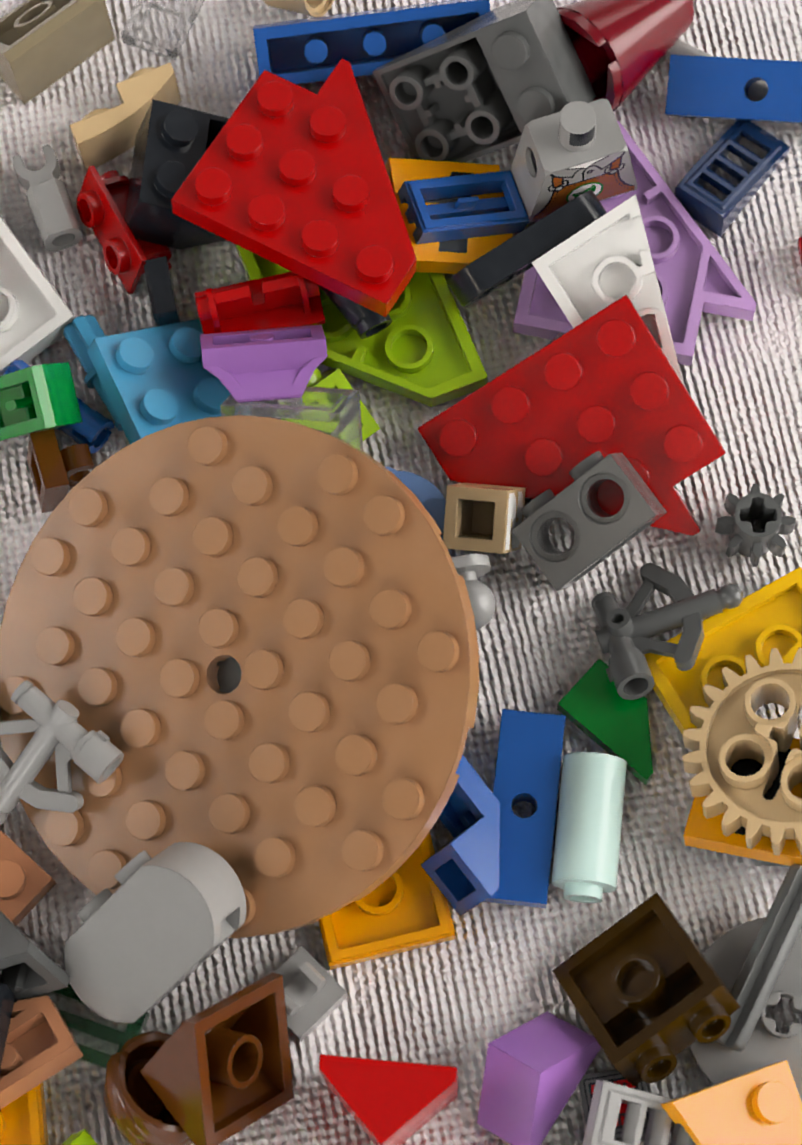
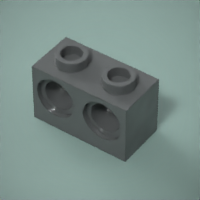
(594, 530)

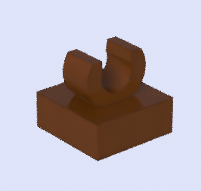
(54, 468)

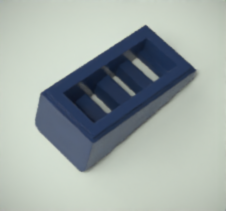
(706, 207)

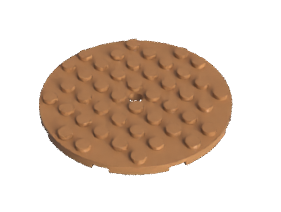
(346, 643)

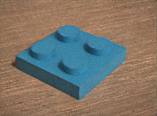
(157, 377)

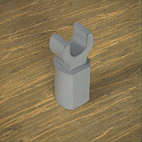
(49, 202)

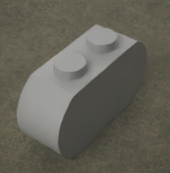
(152, 929)

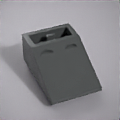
(484, 82)

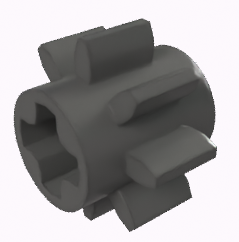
(770, 519)

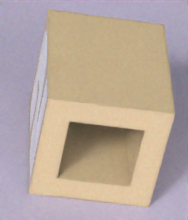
(482, 517)

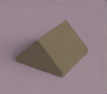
(48, 41)

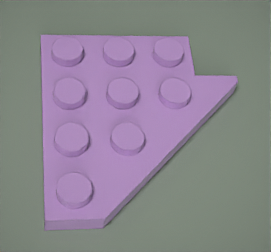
(686, 265)

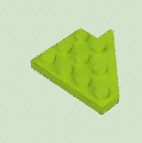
(419, 355)

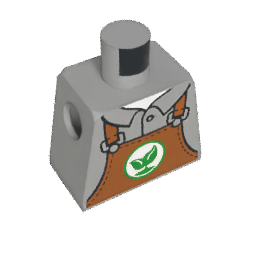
(571, 155)

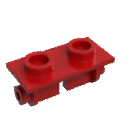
(103, 209)
(260, 304)

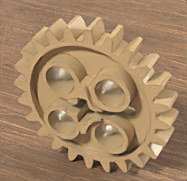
(735, 732)

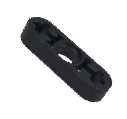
(518, 252)

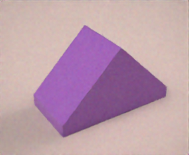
(532, 1078)

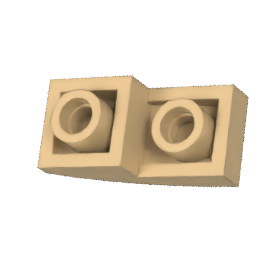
(113, 131)

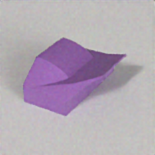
(264, 361)

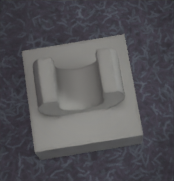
(308, 993)

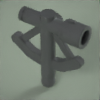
(629, 635)

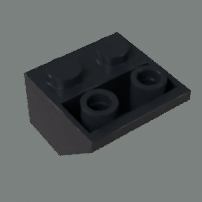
(163, 157)

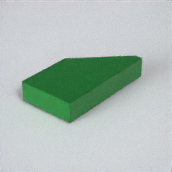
(611, 721)

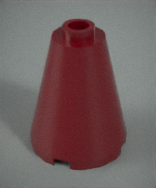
(623, 39)

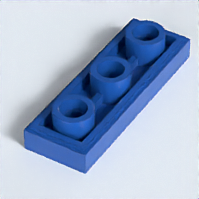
(721, 85)
(530, 773)

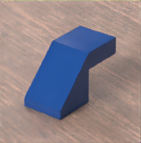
(469, 863)

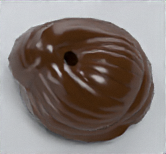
(133, 1102)

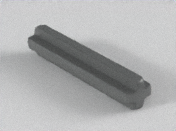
(766, 960)

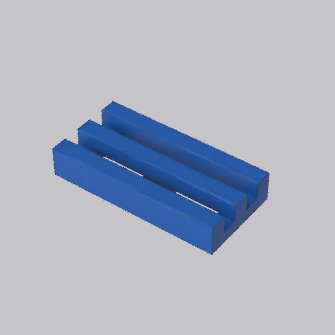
(468, 215)

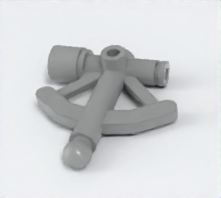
(56, 731)

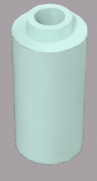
(589, 825)

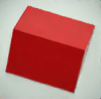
(389, 1096)

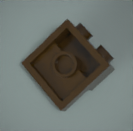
(647, 992)

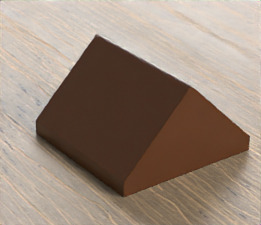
(226, 1064)

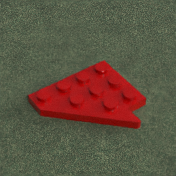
(305, 189)
(581, 395)

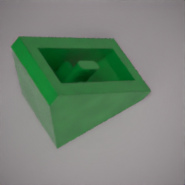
(37, 400)

